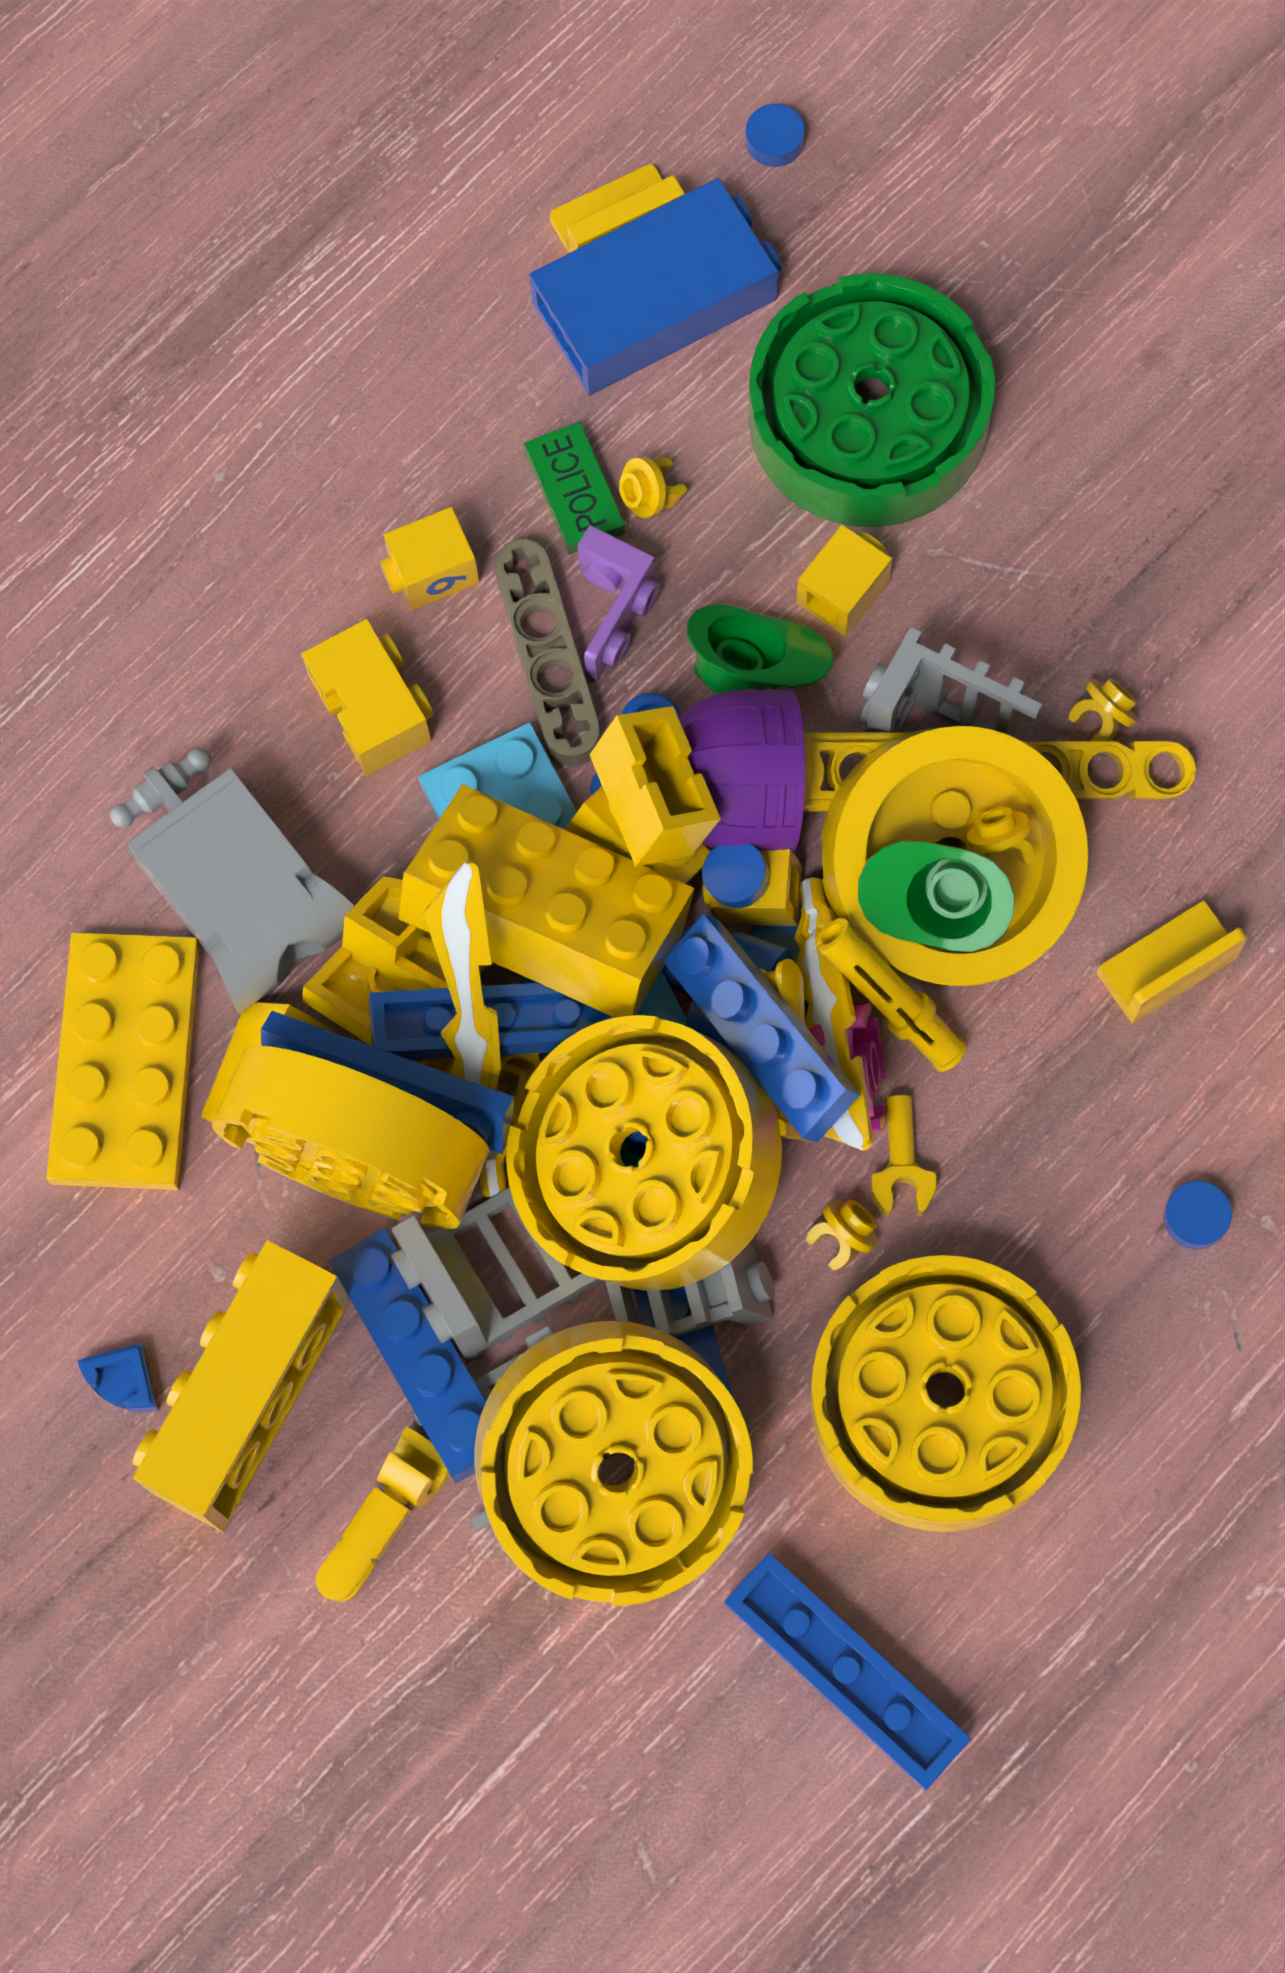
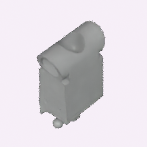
(231, 877)

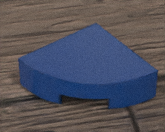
(122, 1378)

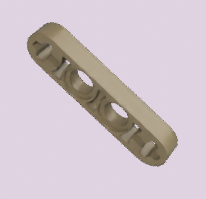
(545, 652)

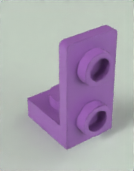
(615, 566)

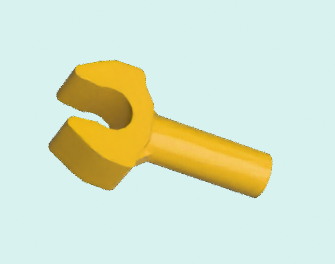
(902, 1162)

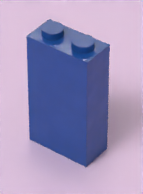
(655, 285)

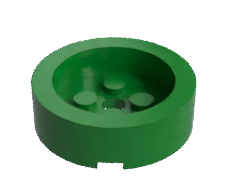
(881, 457)

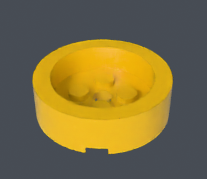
(933, 789)
(351, 1136)
(703, 1170)
(612, 1393)
(902, 1449)

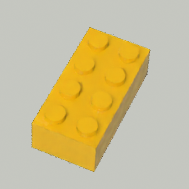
(554, 902)
(242, 1385)

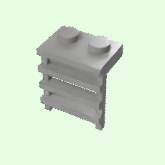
(923, 679)
(733, 1293)
(458, 1299)

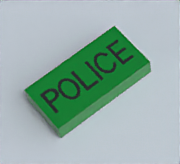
(573, 485)

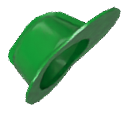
(754, 650)
(936, 895)

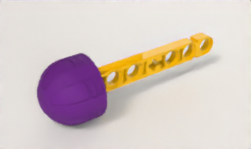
(771, 771)

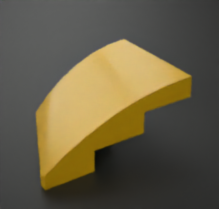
(375, 956)

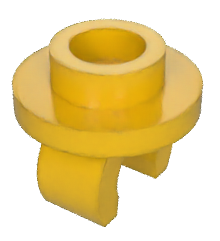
(644, 486)
(1113, 705)
(1000, 830)
(852, 1228)

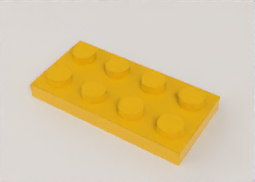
(124, 1061)

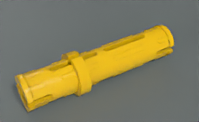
(908, 1013)

